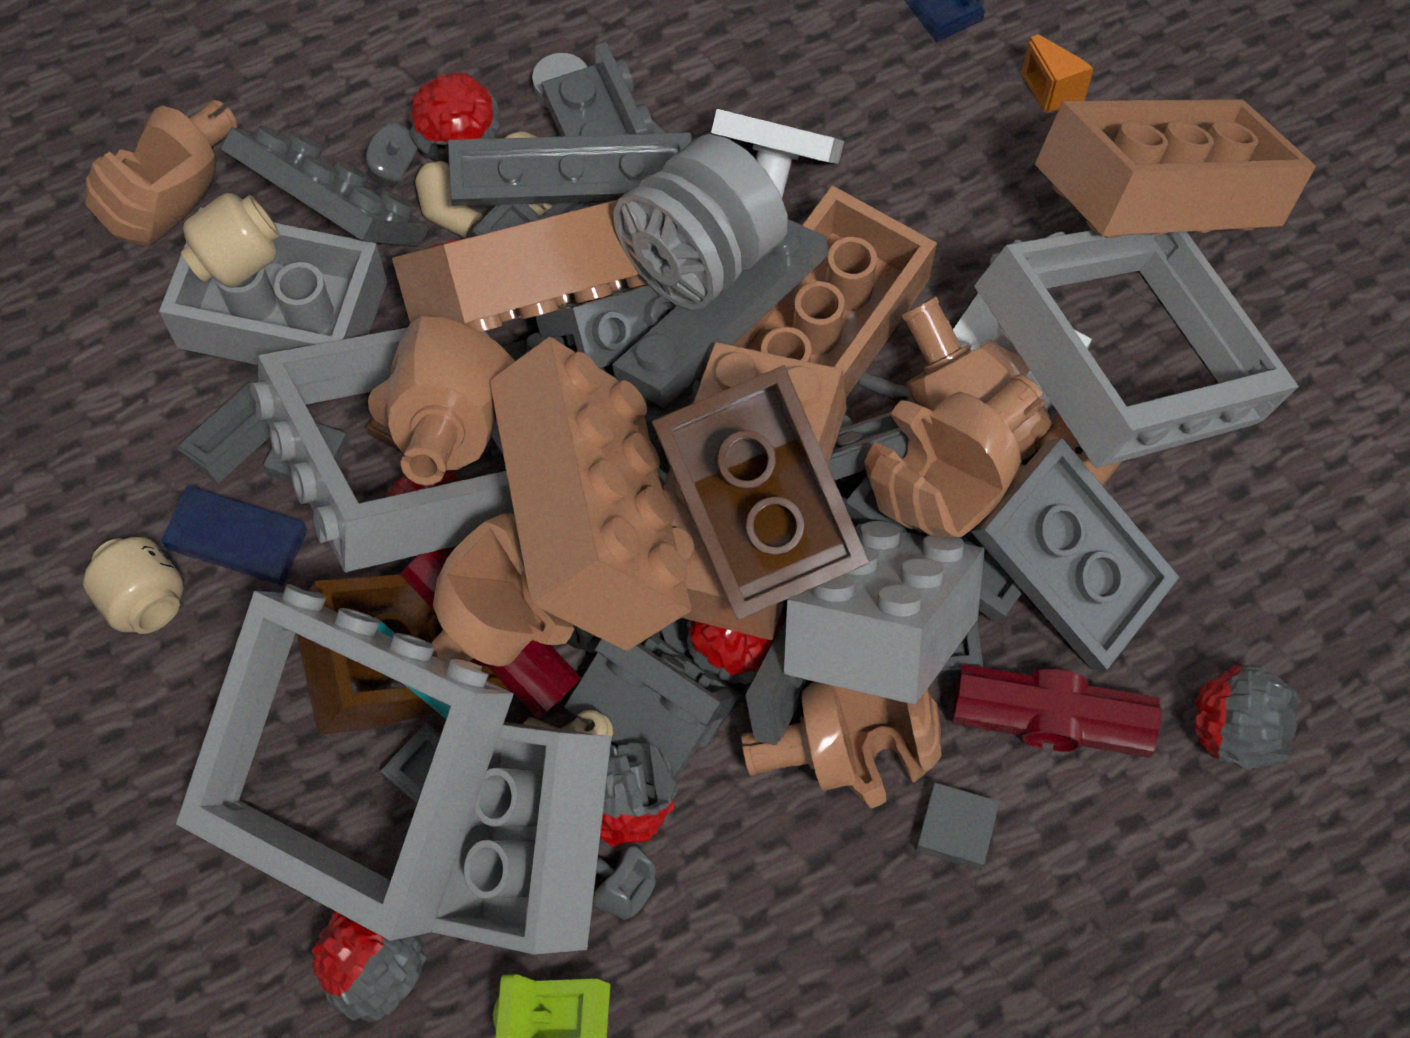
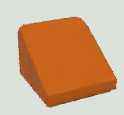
(1054, 74)

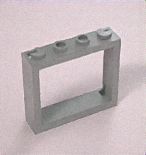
(1200, 303)
(378, 528)
(212, 805)

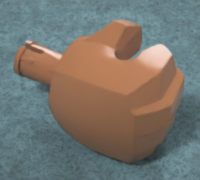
(158, 185)
(971, 370)
(439, 396)
(955, 460)
(487, 601)
(844, 734)

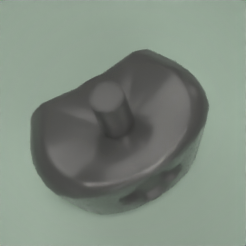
(389, 154)
(626, 884)

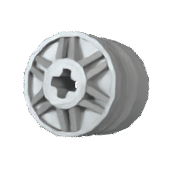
(701, 221)

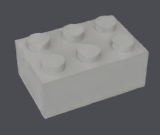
(307, 296)
(889, 621)
(531, 844)

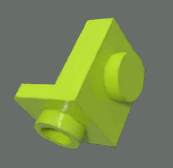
(551, 1008)

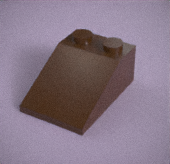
(760, 492)
(350, 694)

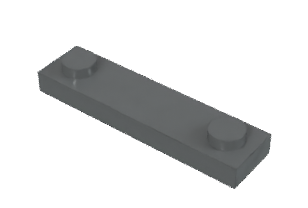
(556, 167)
(683, 341)

